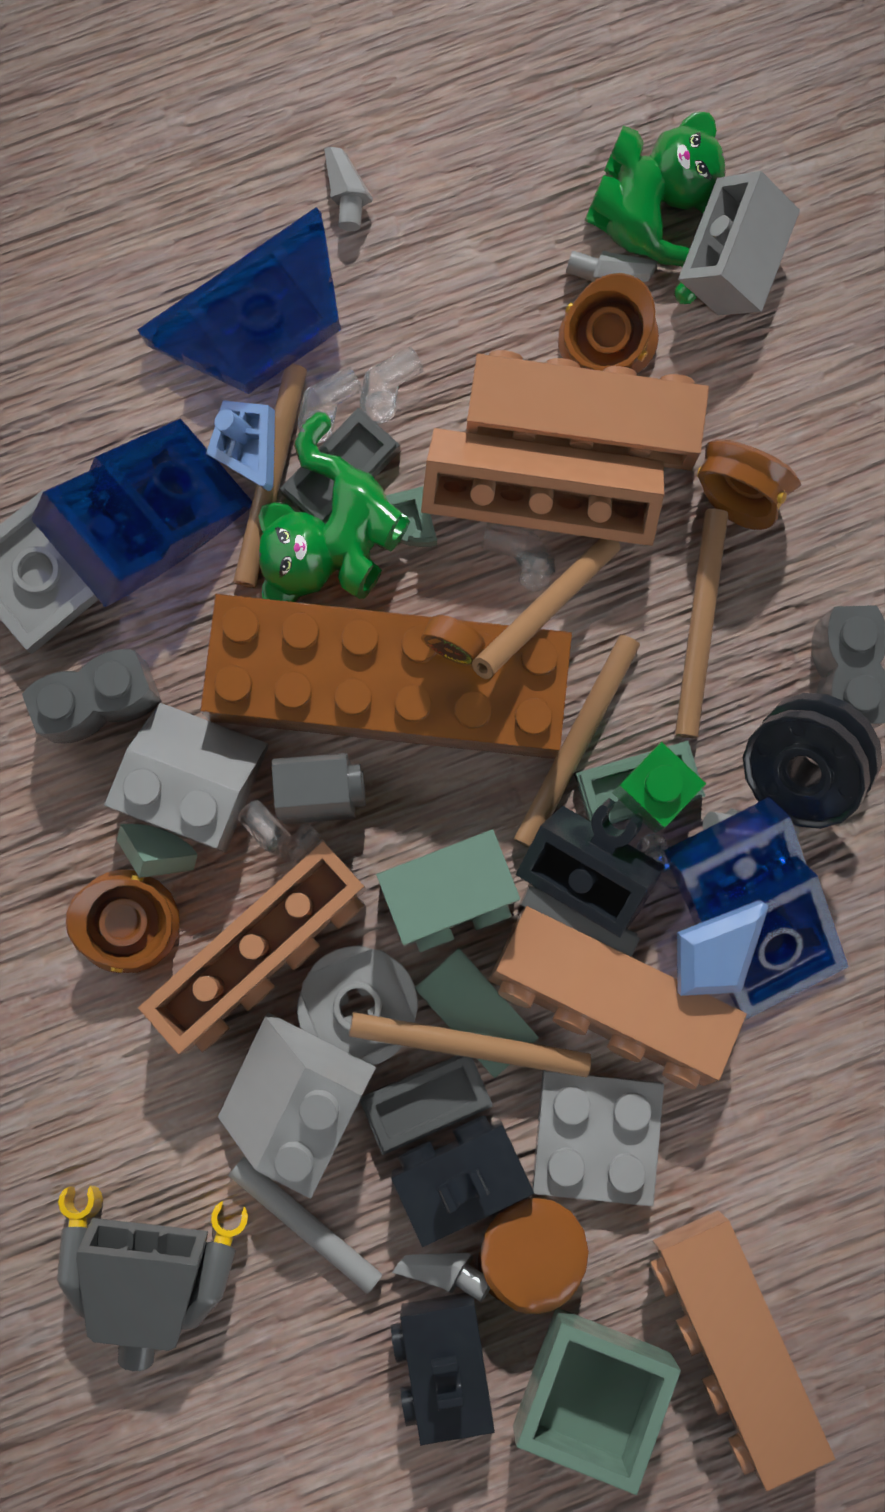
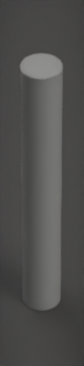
(306, 1225)

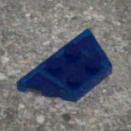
(256, 311)

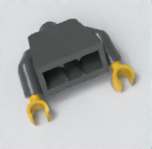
(140, 1279)

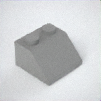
(187, 776)
(293, 1103)

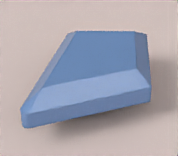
(245, 441)
(719, 951)

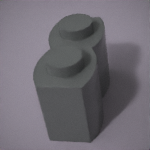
(848, 657)
(78, 704)
(317, 788)

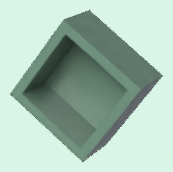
(448, 890)
(596, 1400)

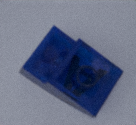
(139, 510)
(754, 860)

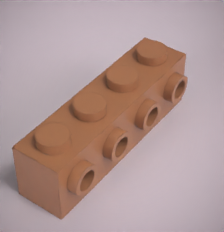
(588, 408)
(543, 487)
(253, 948)
(616, 998)
(743, 1351)

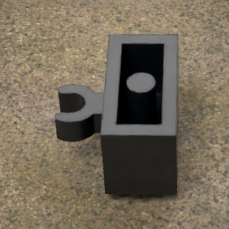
(592, 866)
(460, 1180)
(445, 1369)

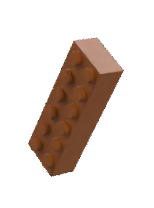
(378, 679)

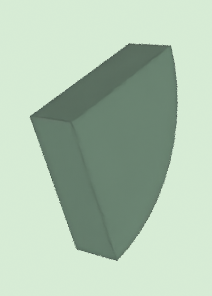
(421, 528)
(155, 850)

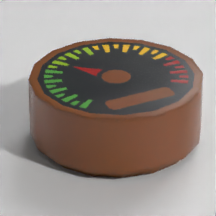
(453, 639)

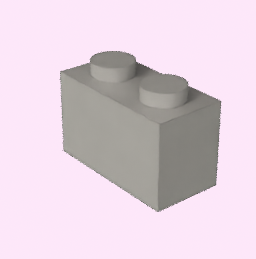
(739, 244)

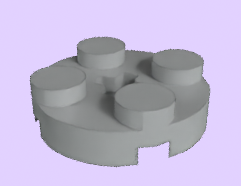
(373, 975)

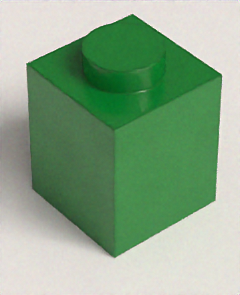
(659, 788)

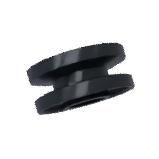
(829, 734)

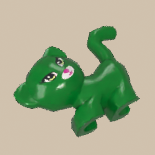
(676, 172)
(303, 551)

